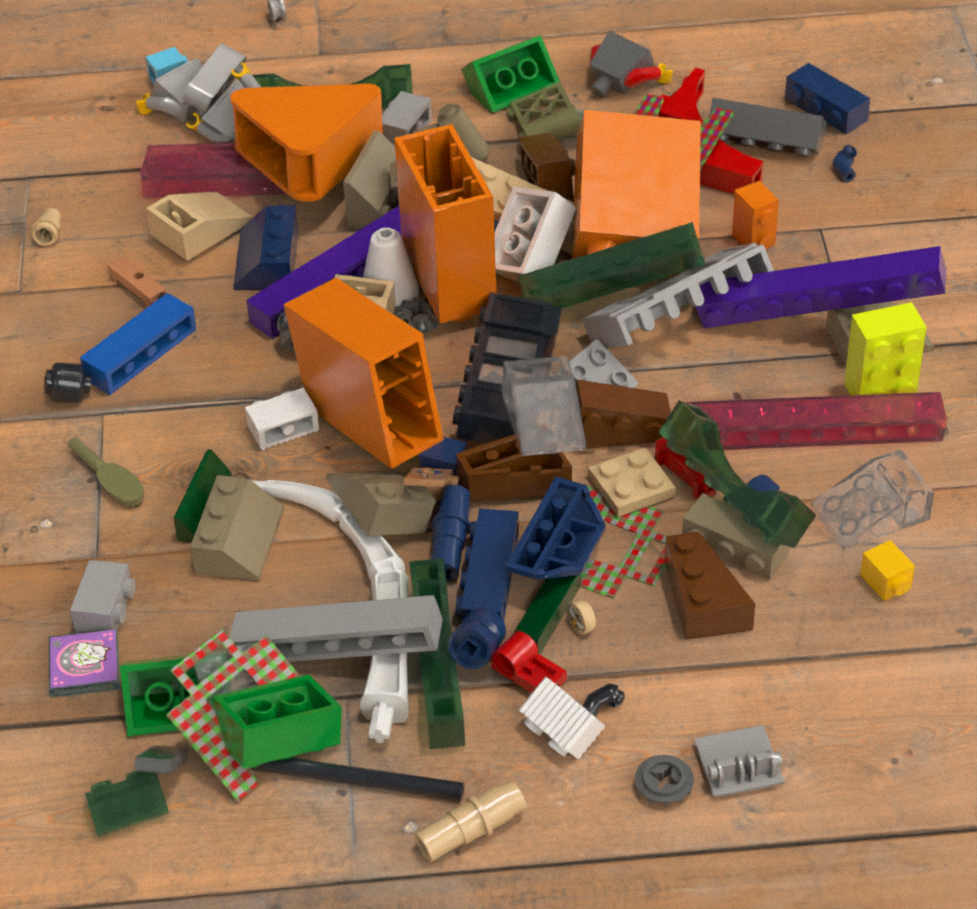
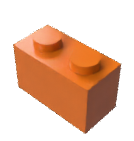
(755, 215)

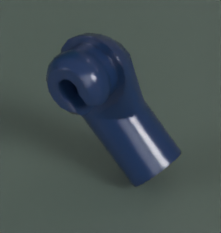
(843, 162)

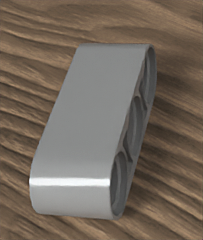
(214, 78)

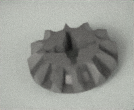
(422, 322)
(657, 769)

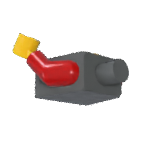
(623, 65)

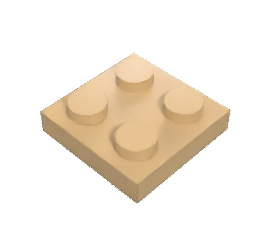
(631, 482)

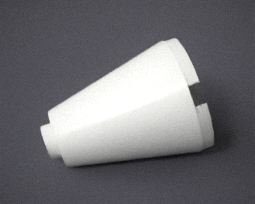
(390, 261)

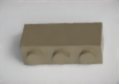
(733, 537)

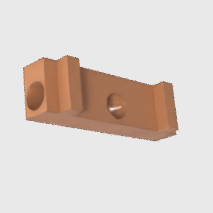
(136, 280)

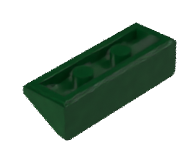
(195, 499)
(548, 609)

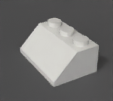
(530, 231)

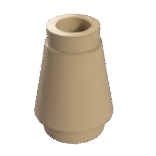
(47, 227)

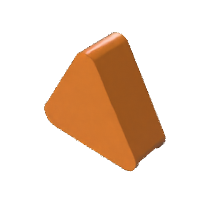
(305, 133)

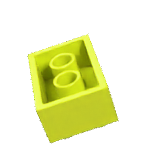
(885, 351)

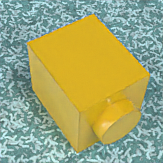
(887, 570)

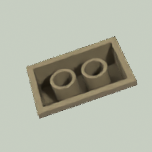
(369, 183)
(235, 530)

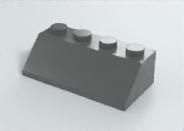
(773, 127)

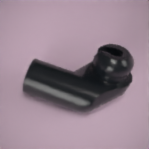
(606, 694)

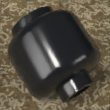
(66, 382)

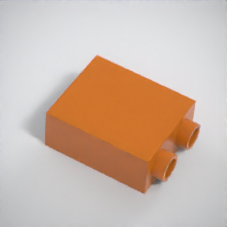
(633, 178)
(446, 222)
(365, 371)

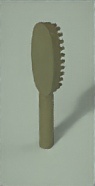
(113, 478)

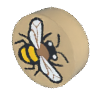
(581, 617)

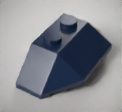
(559, 534)

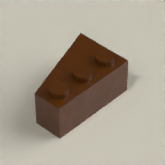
(547, 164)
(620, 414)
(501, 471)
(705, 590)

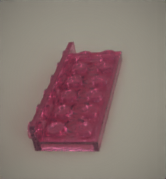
(201, 170)

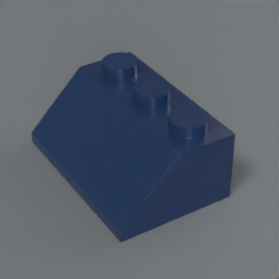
(267, 248)

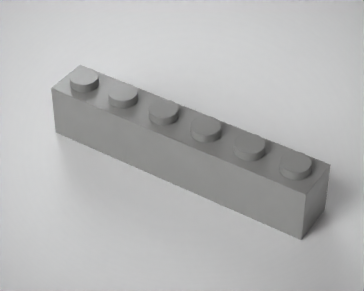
(344, 628)

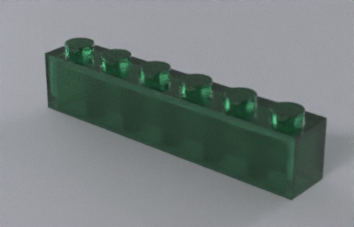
(615, 268)

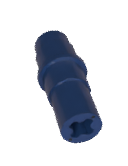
(450, 528)

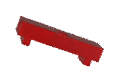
(677, 465)

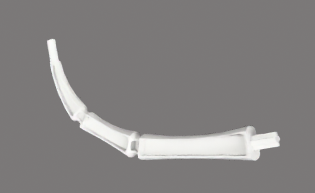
(386, 687)

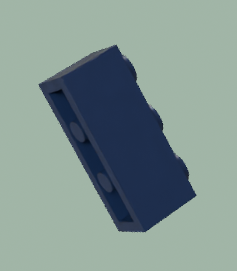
(827, 97)

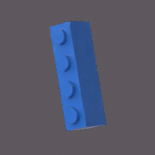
(138, 343)

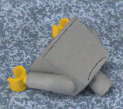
(169, 93)
(218, 121)

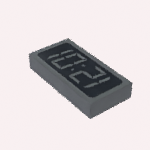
(161, 759)

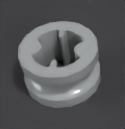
(276, 9)

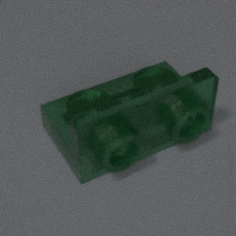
(125, 802)

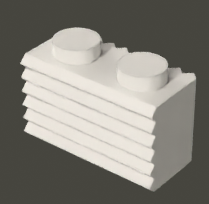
(282, 418)
(562, 718)

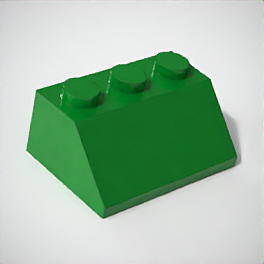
(510, 74)
(151, 693)
(278, 720)

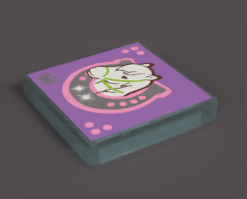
(84, 663)

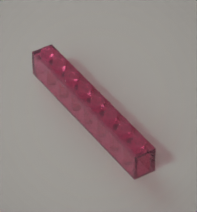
(828, 420)

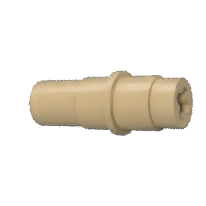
(471, 820)

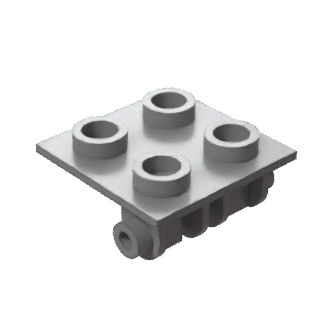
(600, 366)
(739, 761)

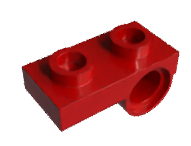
(522, 664)

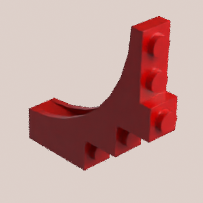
(725, 166)

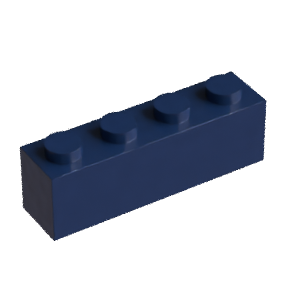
(486, 581)

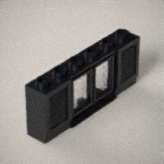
(510, 332)

